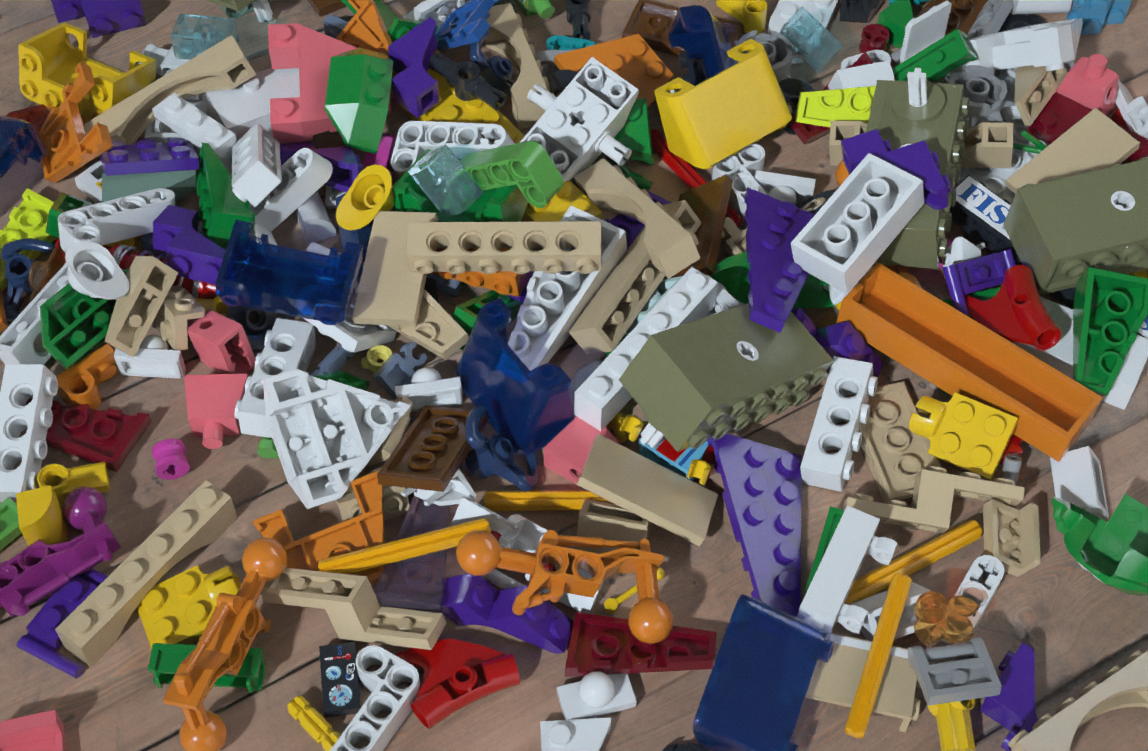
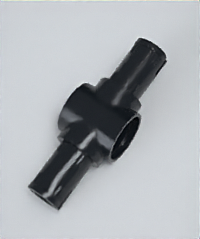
(579, 15)
(467, 81)

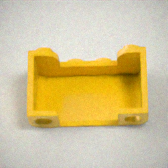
(49, 64)
(724, 111)

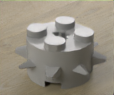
(778, 51)
(984, 92)

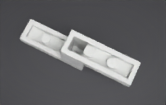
(196, 127)

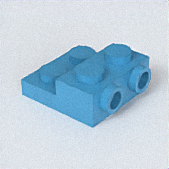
(1098, 13)

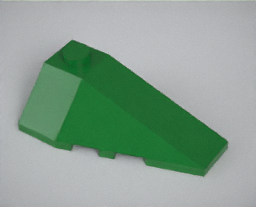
(217, 201)
(1105, 325)

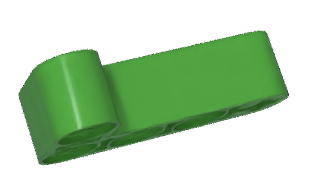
(517, 164)

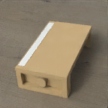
(839, 679)

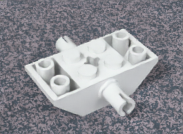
(597, 101)

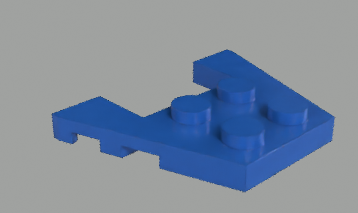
(464, 24)

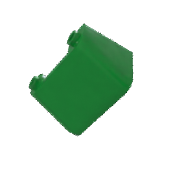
(494, 205)

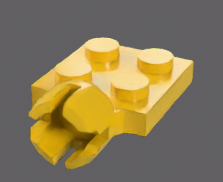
(964, 432)
(183, 604)

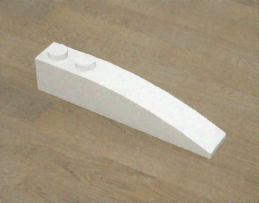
(559, 299)

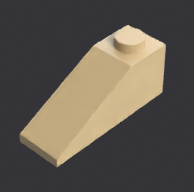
(1034, 89)
(136, 311)

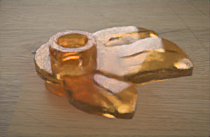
(41, 272)
(944, 618)

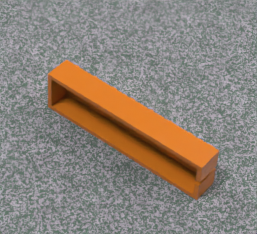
(969, 359)

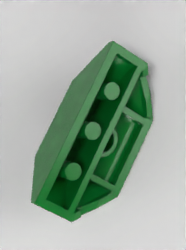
(359, 96)
(74, 324)

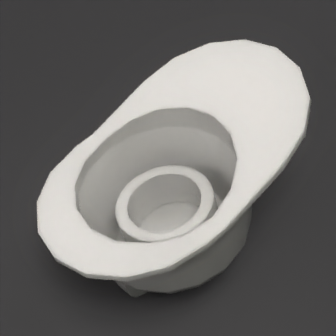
(95, 271)

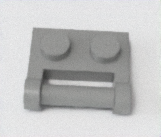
(955, 679)

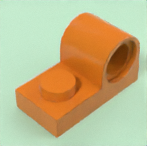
(80, 381)

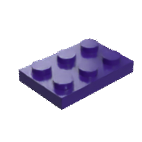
(149, 157)

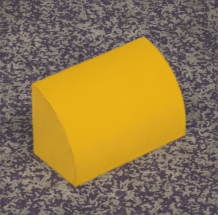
(41, 516)

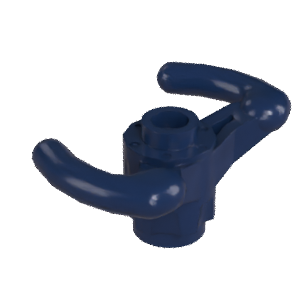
(494, 69)
(18, 271)
(496, 455)

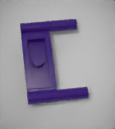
(976, 275)
(42, 637)

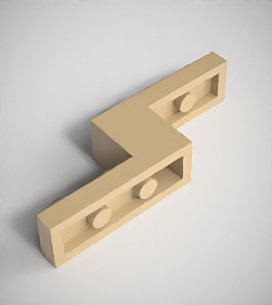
(934, 499)
(355, 608)

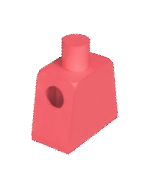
(1091, 84)
(221, 344)
(212, 406)
(570, 448)

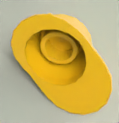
(365, 198)

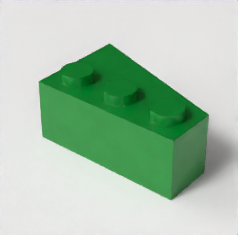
(637, 133)

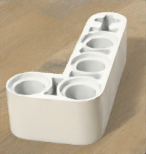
(418, 136)
(742, 170)
(300, 179)
(114, 219)
(983, 566)
(383, 697)

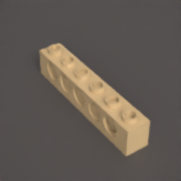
(490, 237)

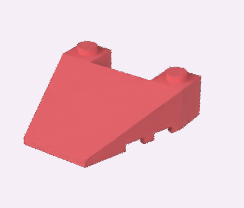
(310, 51)

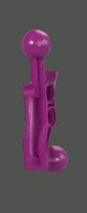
(47, 567)

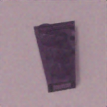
(418, 580)

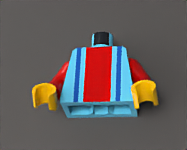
(688, 462)

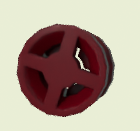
(874, 38)

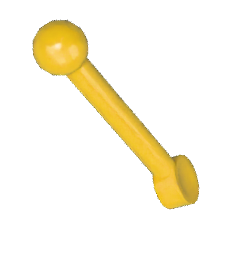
(611, 604)

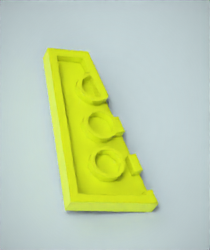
(835, 105)
(26, 222)

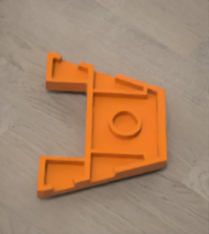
(366, 28)
(628, 58)
(65, 134)
(342, 538)

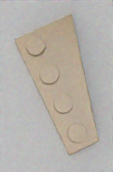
(434, 328)

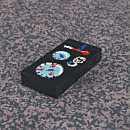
(339, 679)

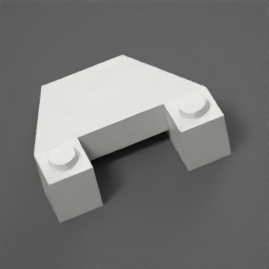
(1034, 45)

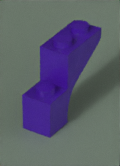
(102, 15)
(410, 56)
(913, 159)
(344, 163)
(186, 249)
(841, 341)
(476, 602)
(1016, 701)

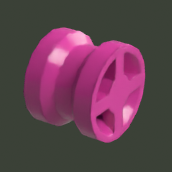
(170, 459)

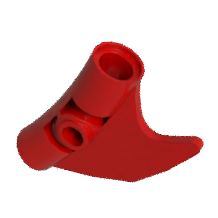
(1017, 311)
(457, 676)

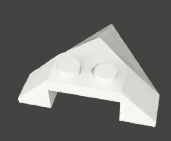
(325, 432)

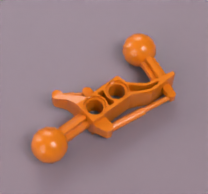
(648, 619)
(224, 647)

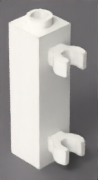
(838, 569)

